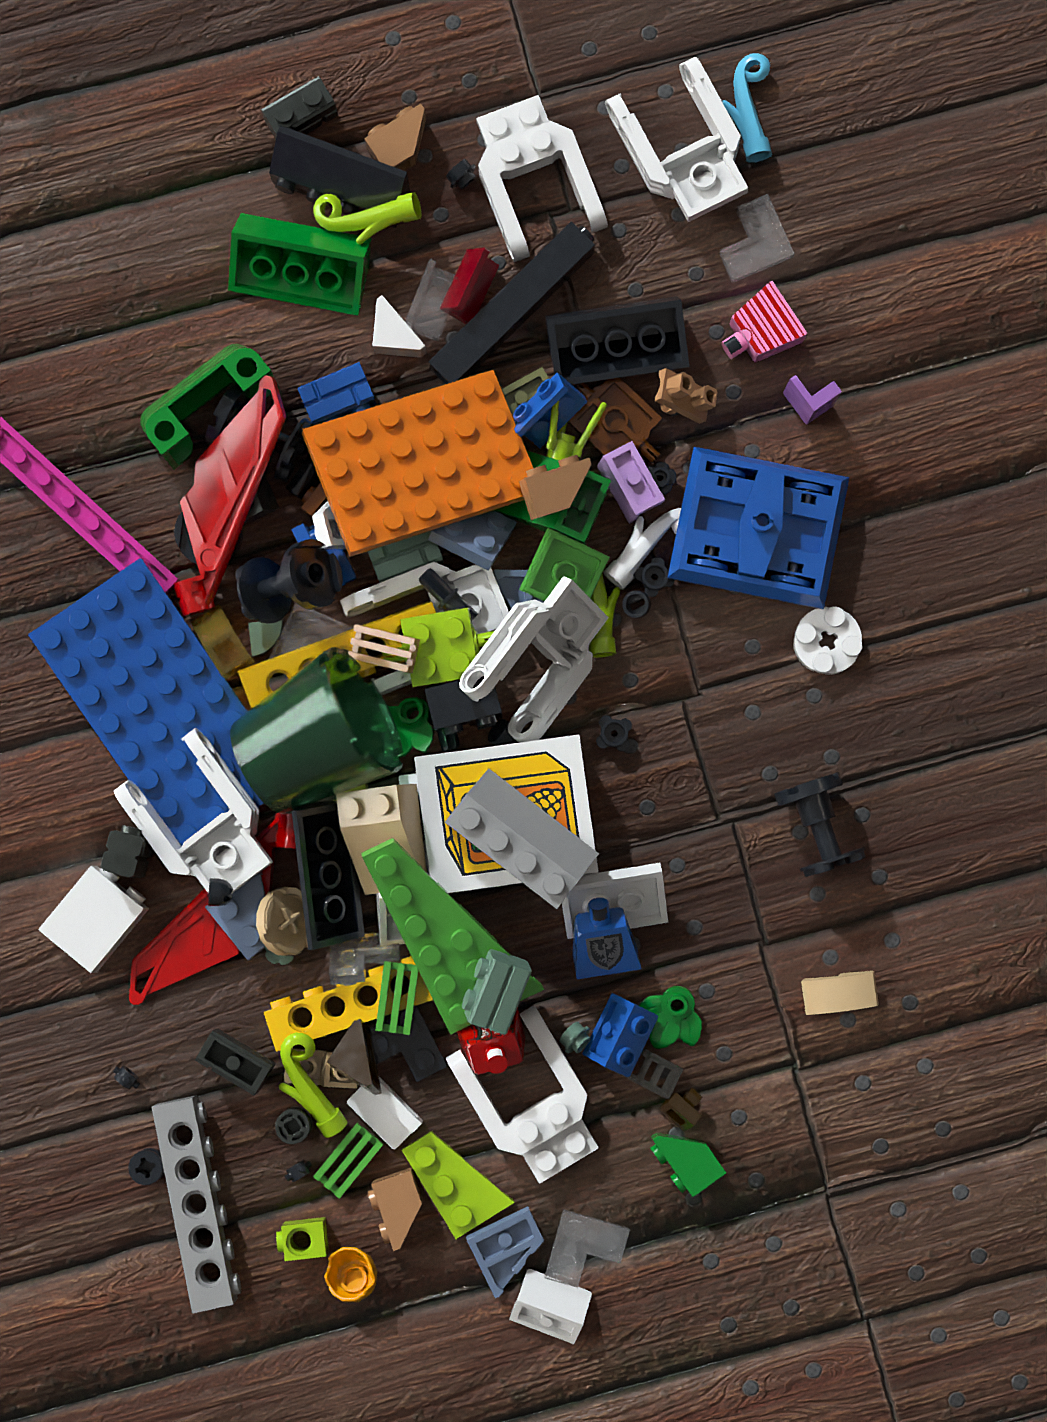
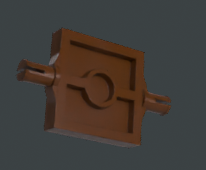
(623, 421)

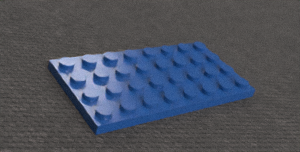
(143, 689)

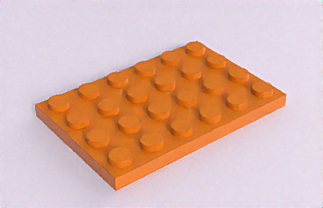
(419, 462)

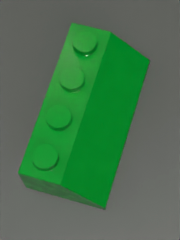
(298, 264)

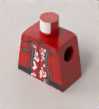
(491, 1050)

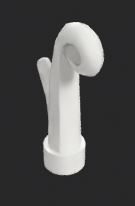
(640, 544)

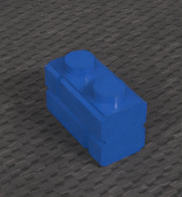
(337, 394)

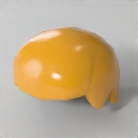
(350, 1274)

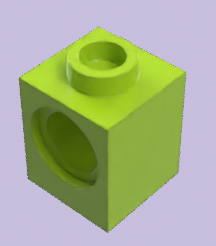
(319, 1239)

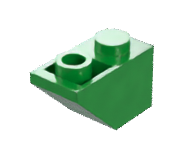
(690, 1159)

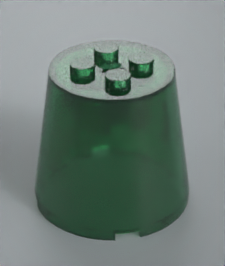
(317, 735)

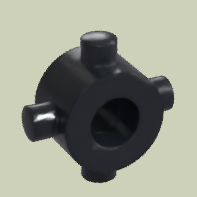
(126, 1077)
(298, 1171)

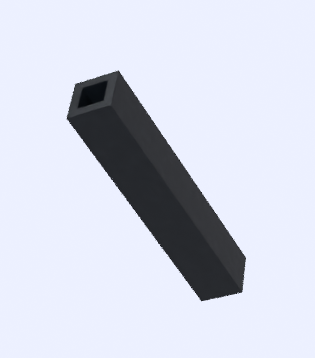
(513, 304)

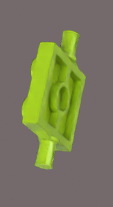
(445, 645)

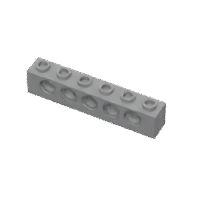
(202, 1291)

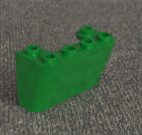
(164, 417)

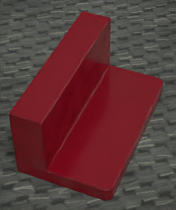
(469, 285)

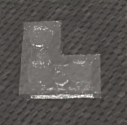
(765, 243)
(350, 958)
(581, 1236)

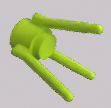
(561, 444)

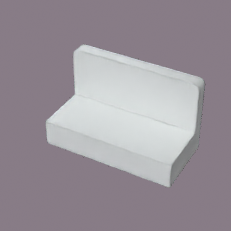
(385, 1114)
(551, 1306)

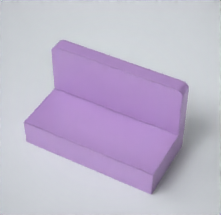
(630, 481)

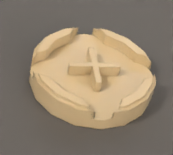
(282, 921)

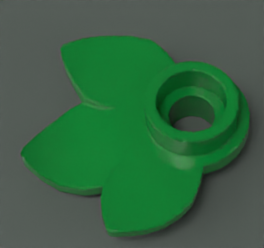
(415, 731)
(673, 1022)

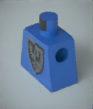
(603, 941)

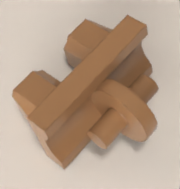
(684, 396)

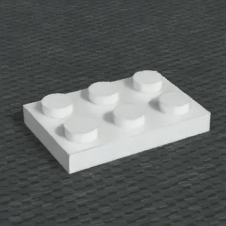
(634, 889)

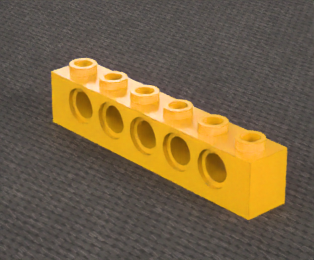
(256, 677)
(281, 1016)

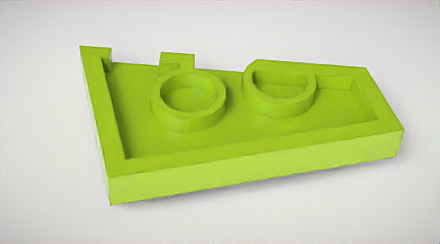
(454, 1185)

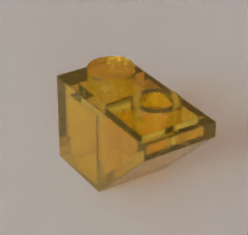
(222, 642)

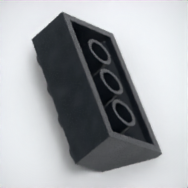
(321, 168)
(618, 340)
(326, 877)

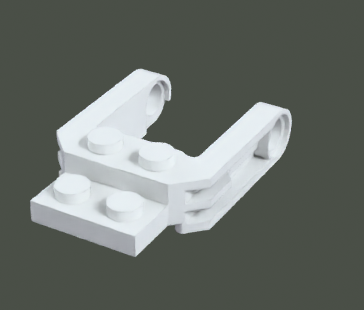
(521, 141)
(699, 174)
(475, 586)
(562, 633)
(221, 848)
(548, 1132)

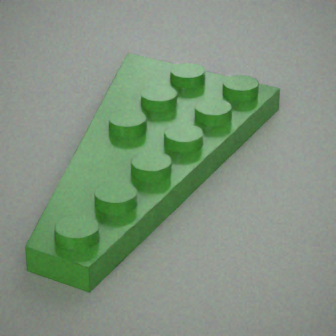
(435, 929)

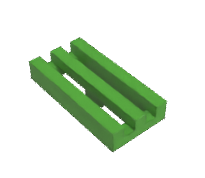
(393, 1028)
(329, 1183)

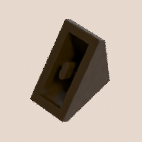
(356, 1057)

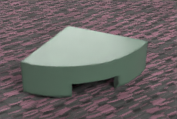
(263, 636)

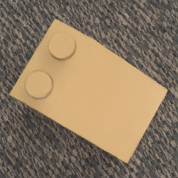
(376, 816)

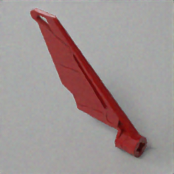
(224, 491)
(194, 937)

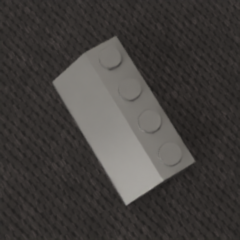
(522, 838)

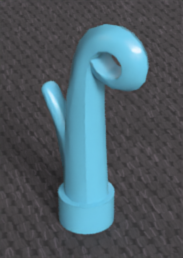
(755, 144)

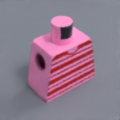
(764, 326)

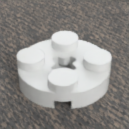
(822, 659)

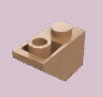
(399, 140)
(554, 489)
(399, 1202)

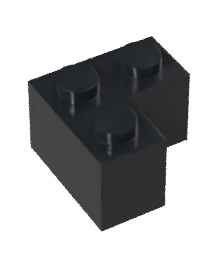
(453, 708)

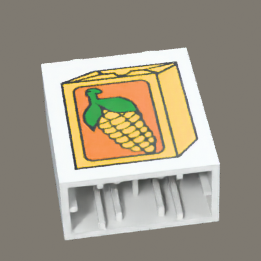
(542, 770)

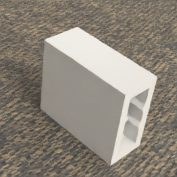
(94, 918)

